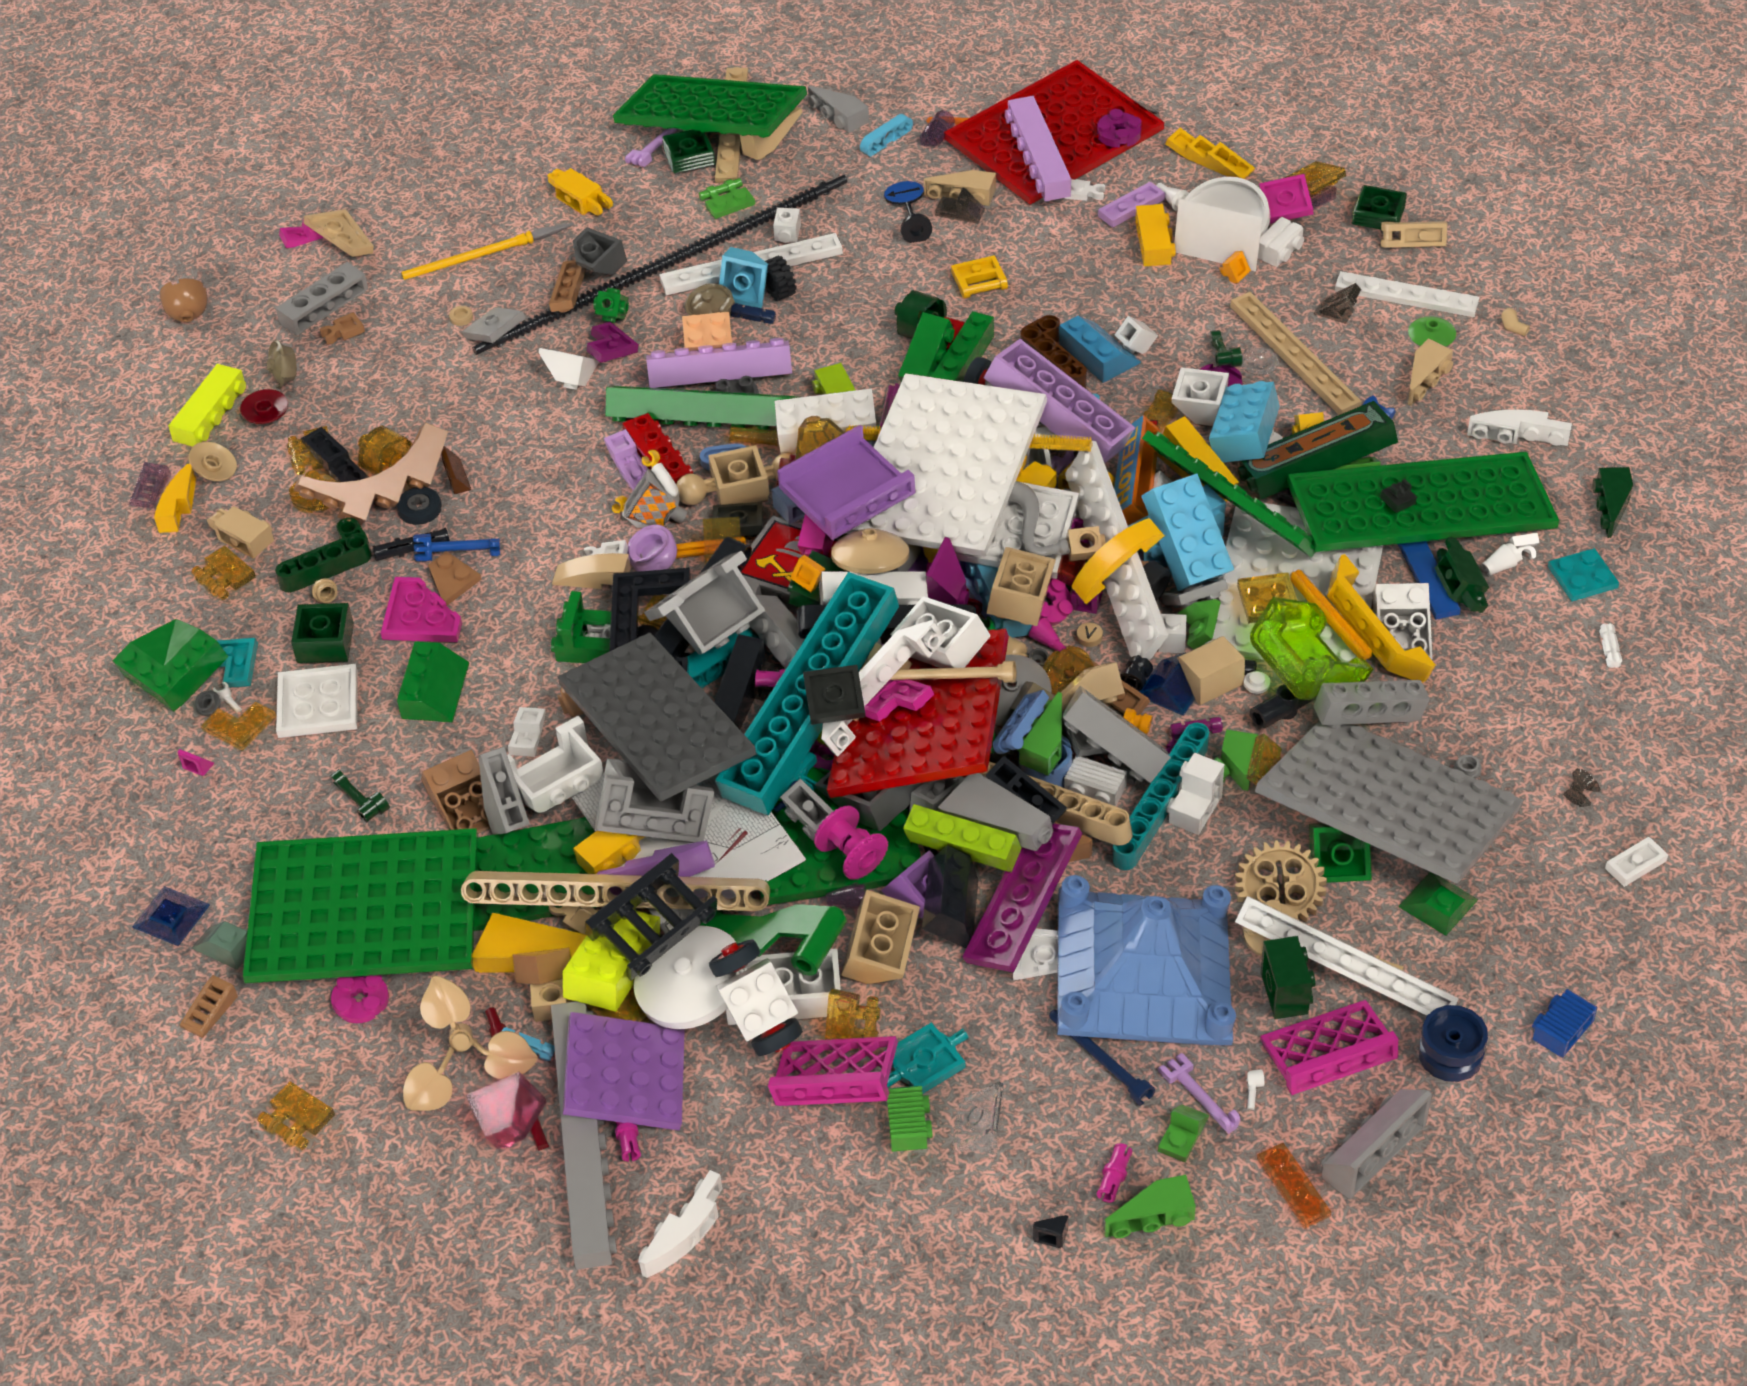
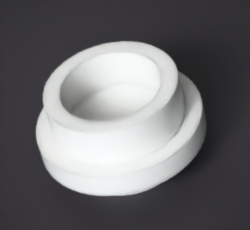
(1257, 682)

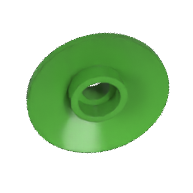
(1432, 328)

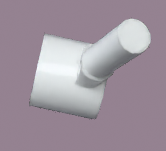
(225, 695)
(1255, 1079)

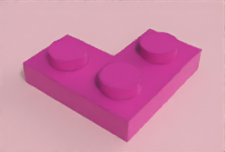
(898, 692)

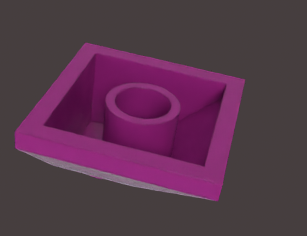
(946, 578)

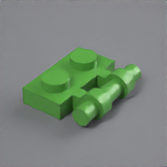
(728, 203)

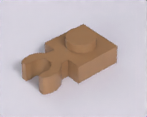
(344, 327)

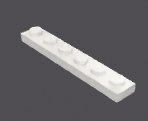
(1410, 294)

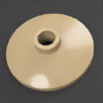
(212, 461)

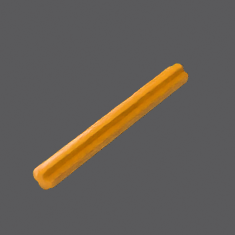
(1333, 617)

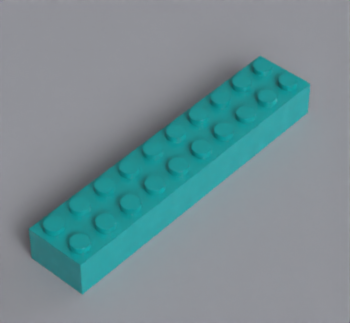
(783, 724)

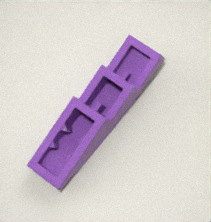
(692, 860)

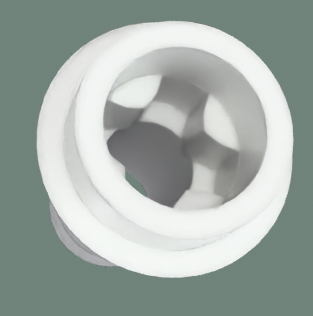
(1503, 558)

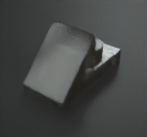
(963, 208)
(1339, 305)

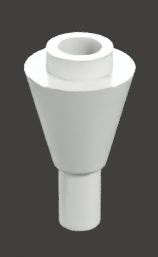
(1172, 195)

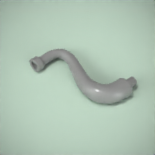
(1028, 500)

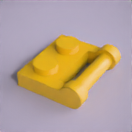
(978, 271)

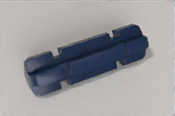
(753, 313)

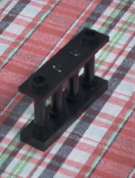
(645, 890)

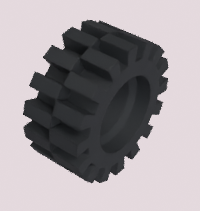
(779, 279)

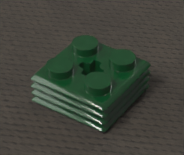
(688, 150)
(1378, 206)

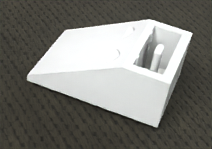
(1405, 613)

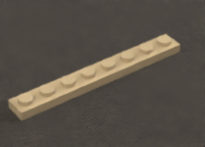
(730, 144)
(1295, 353)

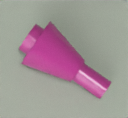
(1046, 635)

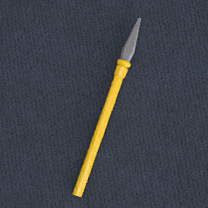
(518, 240)

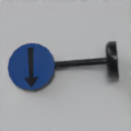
(915, 226)

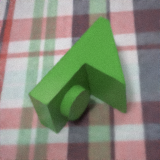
(1202, 618)
(1182, 1132)

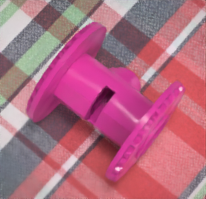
(862, 850)

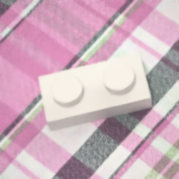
(1636, 861)

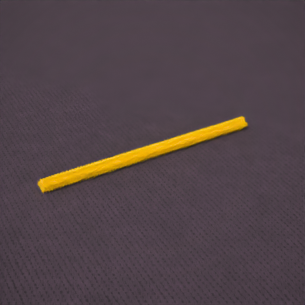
(1036, 443)

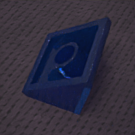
(1169, 686)

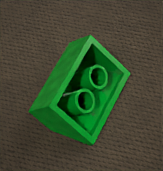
(432, 683)

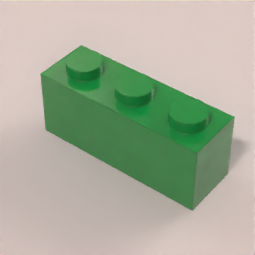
(927, 346)

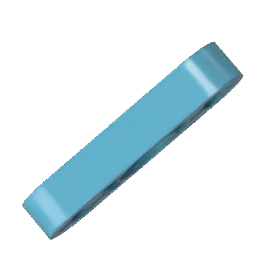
(876, 139)

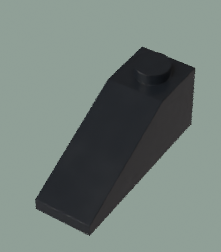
(1020, 784)

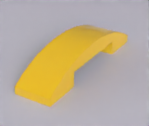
(1113, 555)

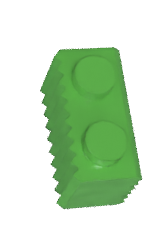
(907, 1118)

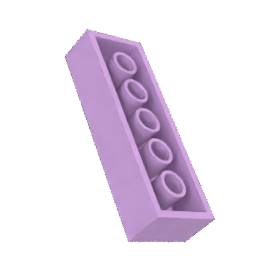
(1069, 406)

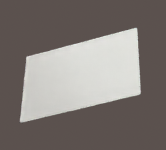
(1216, 233)

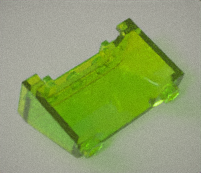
(1292, 646)

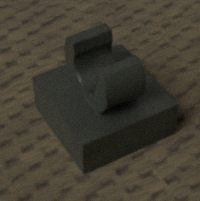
(1399, 496)

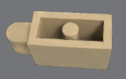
(241, 530)

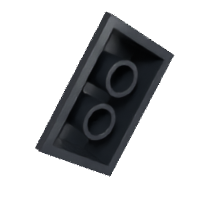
(951, 896)

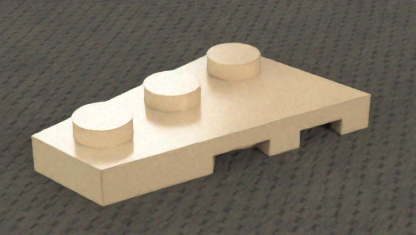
(341, 231)

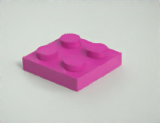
(1287, 198)

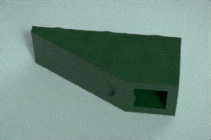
(1614, 494)

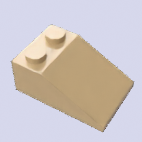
(1020, 586)

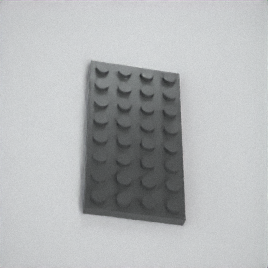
(656, 716)

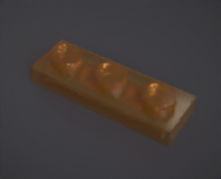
(1294, 1185)

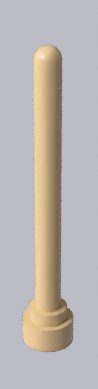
(1004, 671)

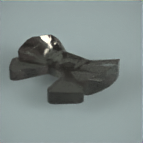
(1582, 781)

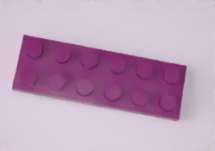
(1021, 902)

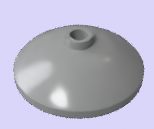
(1028, 671)

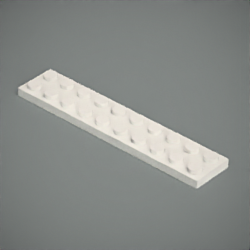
(1128, 584)

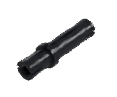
(403, 546)

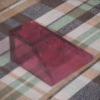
(507, 1109)

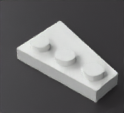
(1039, 956)

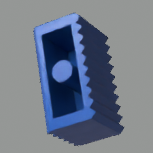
(1564, 1022)

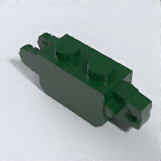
(1461, 576)

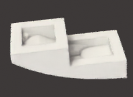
(527, 731)

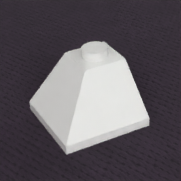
(569, 368)
(1200, 394)

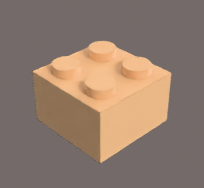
(706, 329)

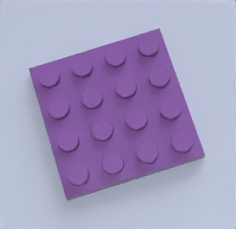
(624, 1071)

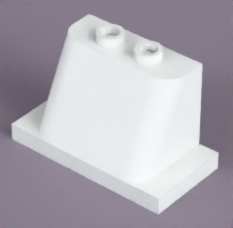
(560, 771)

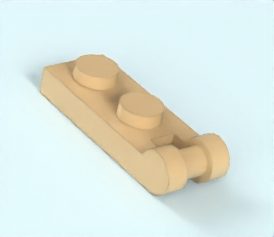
(1414, 234)

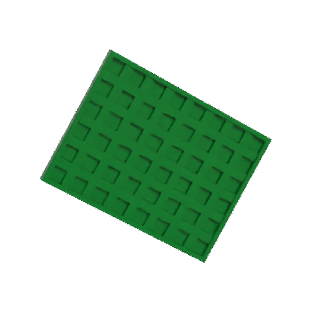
(361, 906)

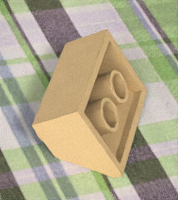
(880, 939)

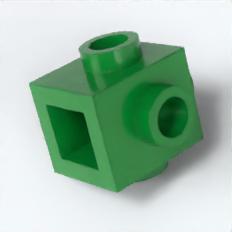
(617, 309)

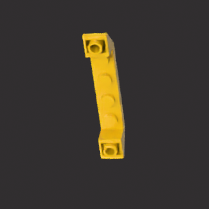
(1411, 663)

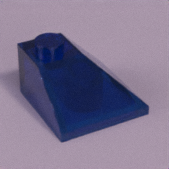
(171, 916)

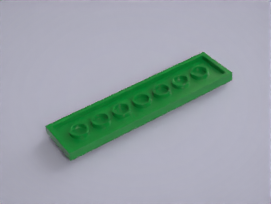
(1232, 493)

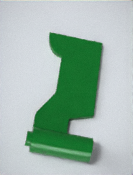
(815, 924)

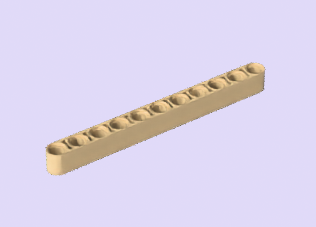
(601, 883)

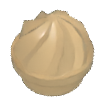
(324, 590)

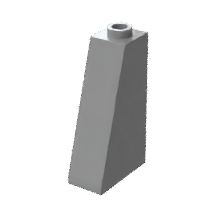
(994, 806)

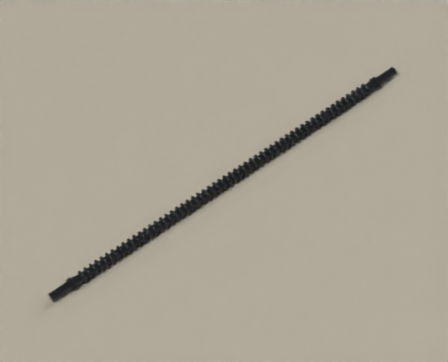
(664, 262)

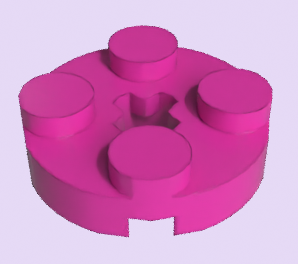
(1060, 602)
(369, 1007)

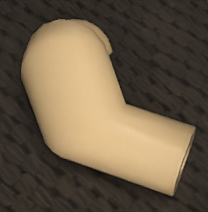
(1511, 322)

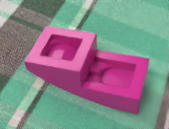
(298, 236)

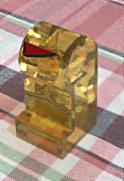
(1161, 410)

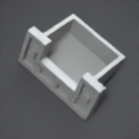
(711, 605)
(633, 809)

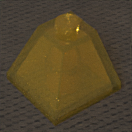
(815, 433)

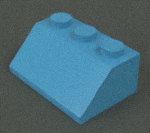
(1095, 348)

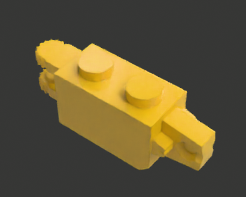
(579, 192)

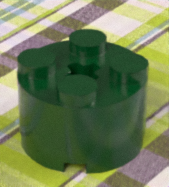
(911, 310)

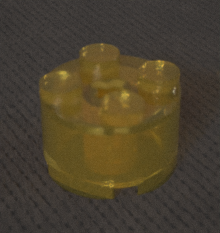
(381, 449)

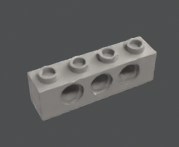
(321, 298)
(1371, 702)

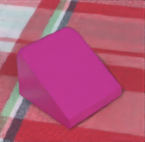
(194, 763)

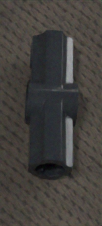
(1280, 706)

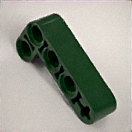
(328, 560)

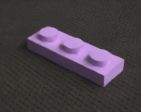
(1125, 206)

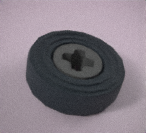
(415, 515)

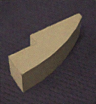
(591, 570)

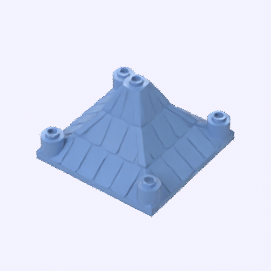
(1144, 966)

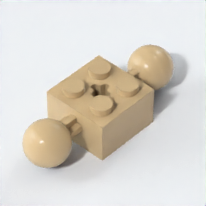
(735, 477)

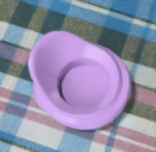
(656, 547)

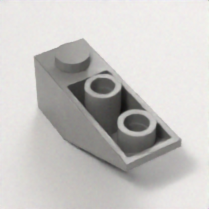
(843, 109)

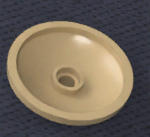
(870, 551)

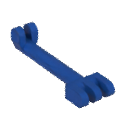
(429, 547)

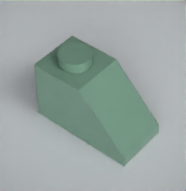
(223, 943)

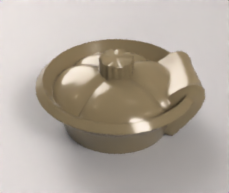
(709, 299)
(281, 363)

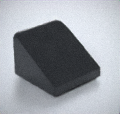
(1051, 1231)

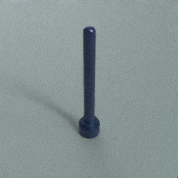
(1136, 1087)

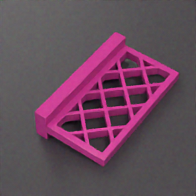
(1339, 1061)
(834, 1086)

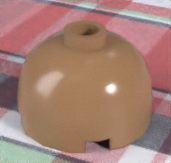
(184, 300)

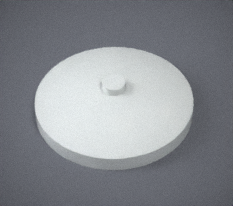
(1234, 195)
(680, 984)

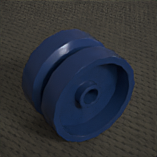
(1453, 1043)

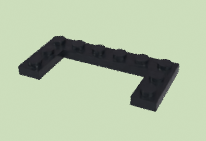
(625, 601)

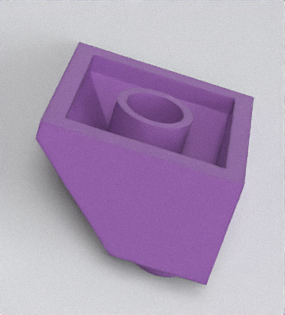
(911, 884)

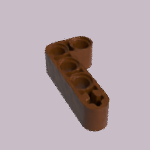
(1043, 337)

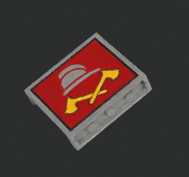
(774, 559)

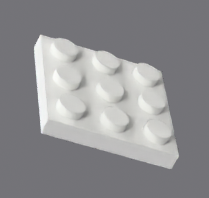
(317, 700)

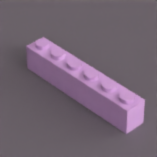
(1038, 148)
(714, 364)

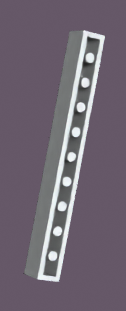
(583, 1164)

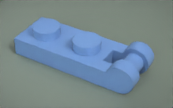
(1020, 722)

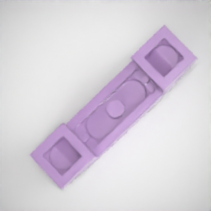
(626, 458)

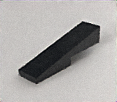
(332, 456)

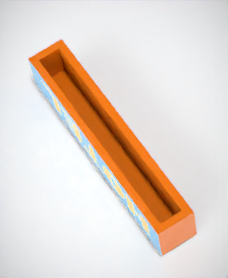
(1136, 471)

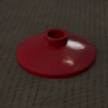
(264, 406)

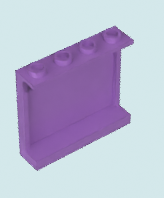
(844, 483)

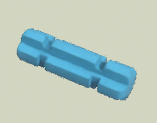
(545, 1050)

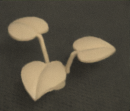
(444, 1005)

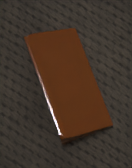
(455, 471)

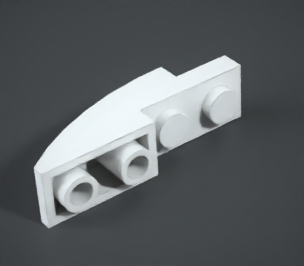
(1510, 424)
(682, 1233)

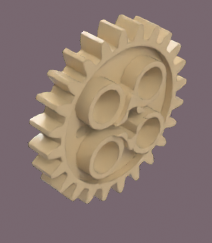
(1306, 882)

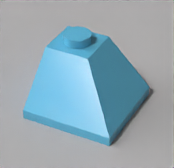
(744, 276)

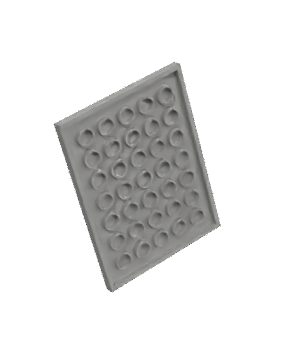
(1391, 798)

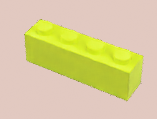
(207, 405)

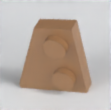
(452, 576)

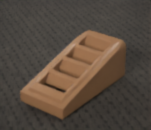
(208, 992)

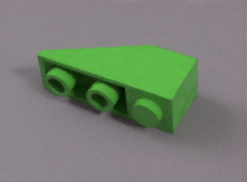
(1043, 743)
(1158, 1205)

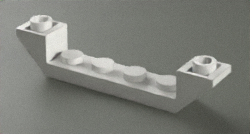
(878, 671)

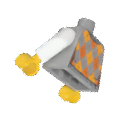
(653, 498)

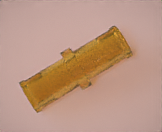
(753, 436)

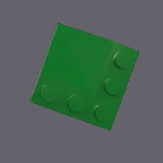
(171, 661)

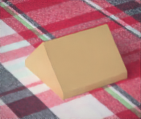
(1213, 669)

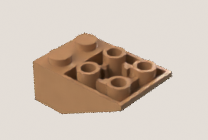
(457, 792)

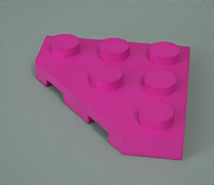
(418, 614)

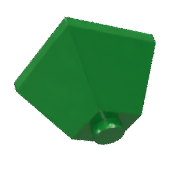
(1438, 903)

